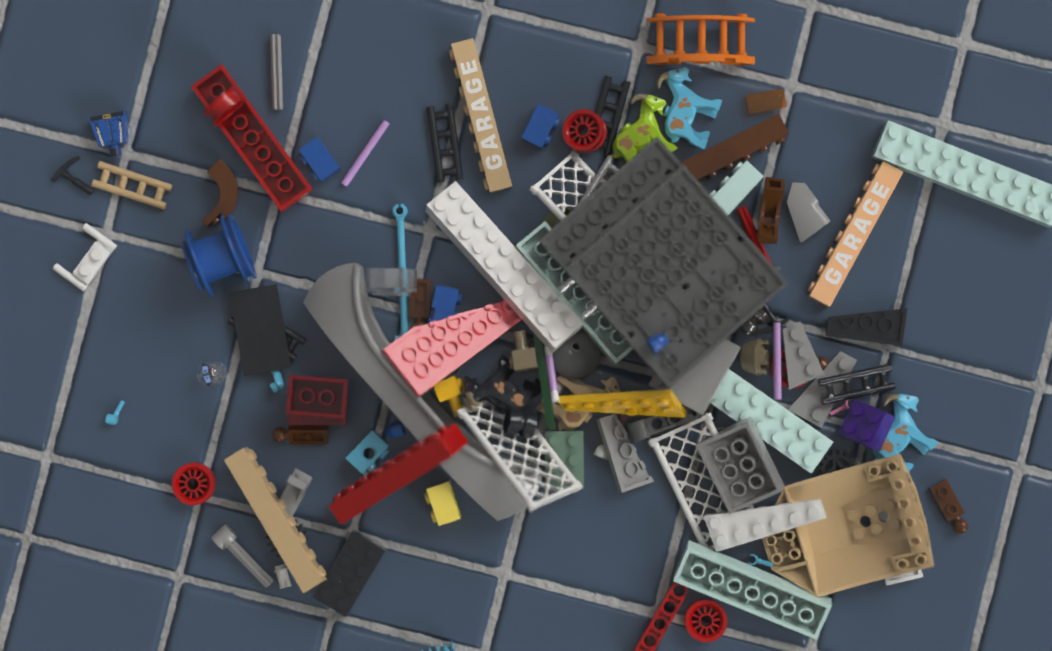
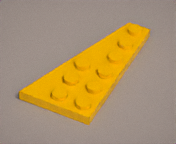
(646, 403)

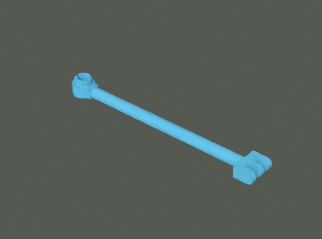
(401, 264)

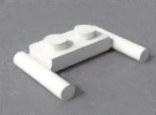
(91, 261)

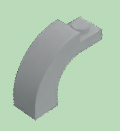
(295, 490)

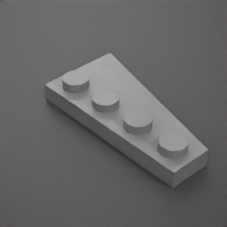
(809, 403)
(623, 460)

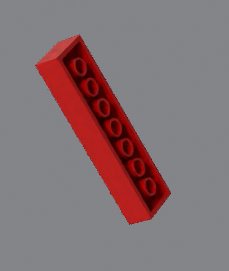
(256, 143)
(397, 472)

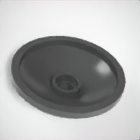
(577, 363)

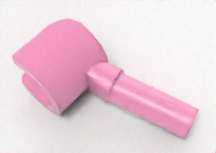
(843, 407)

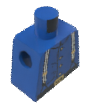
(111, 131)

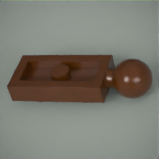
(421, 302)
(302, 434)
(949, 505)

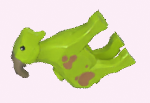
(643, 131)

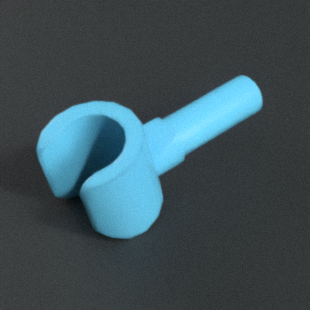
(112, 419)
(760, 561)

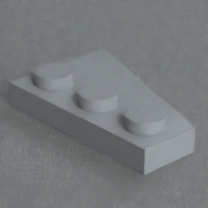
(799, 355)

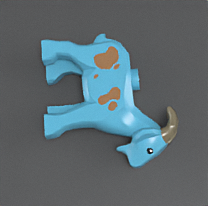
(684, 107)
(903, 429)

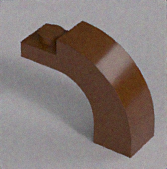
(228, 193)
(770, 210)

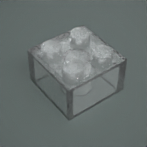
(391, 281)

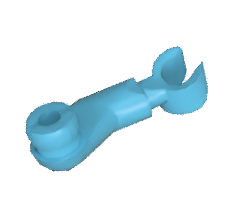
(278, 384)

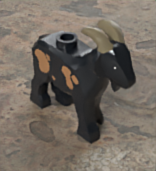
(500, 391)

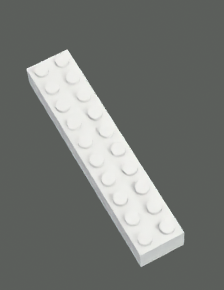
(503, 267)

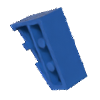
(444, 303)

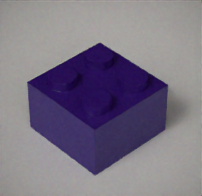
(866, 425)

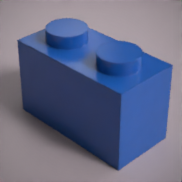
(540, 126)
(319, 159)

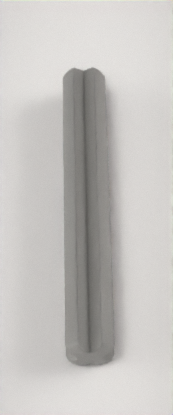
(276, 72)

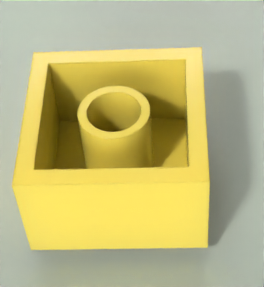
(443, 503)

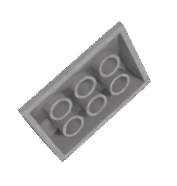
(703, 380)
(740, 465)

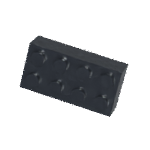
(349, 573)

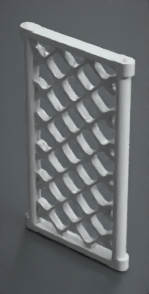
(545, 196)
(653, 442)
(504, 465)

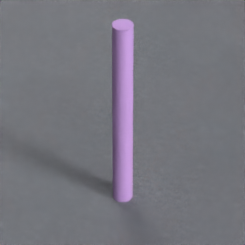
(364, 154)
(777, 360)

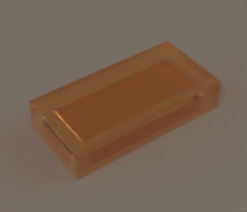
(765, 101)

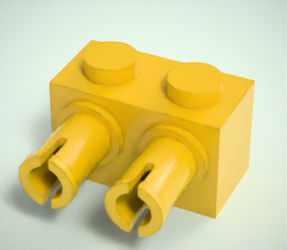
(450, 391)

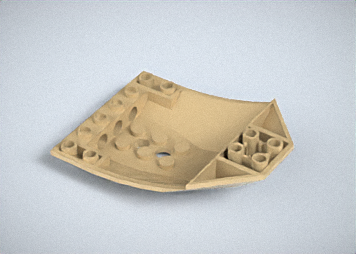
(839, 549)

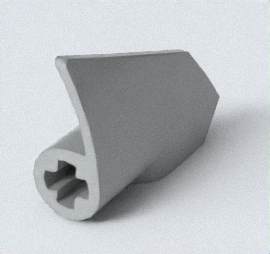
(805, 211)

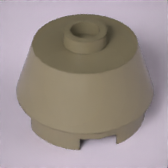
(755, 357)

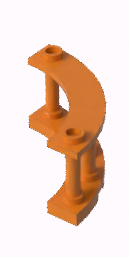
(701, 56)

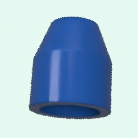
(657, 342)
(395, 429)

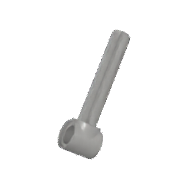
(225, 538)

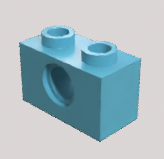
(358, 458)

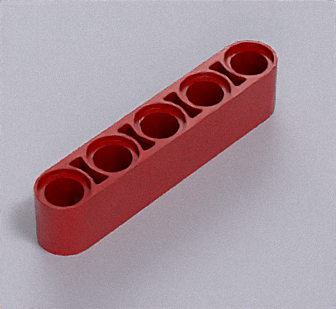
(658, 633)

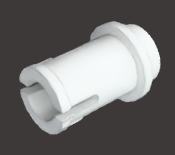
(282, 575)

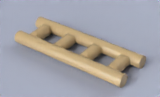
(142, 179)

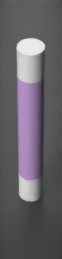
(551, 375)

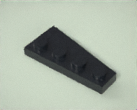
(875, 327)

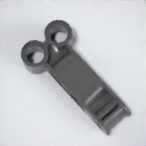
(643, 429)

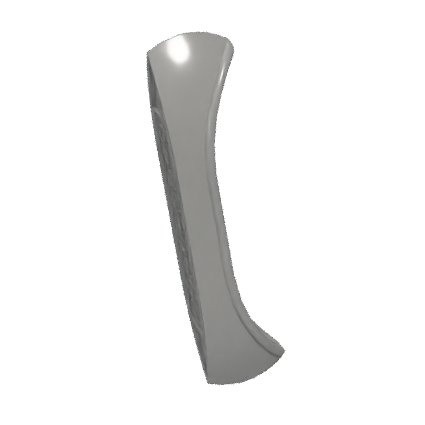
(346, 316)

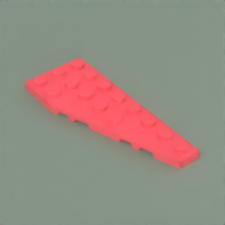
(438, 348)

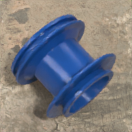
(218, 255)

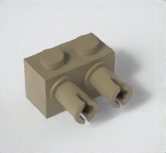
(523, 358)

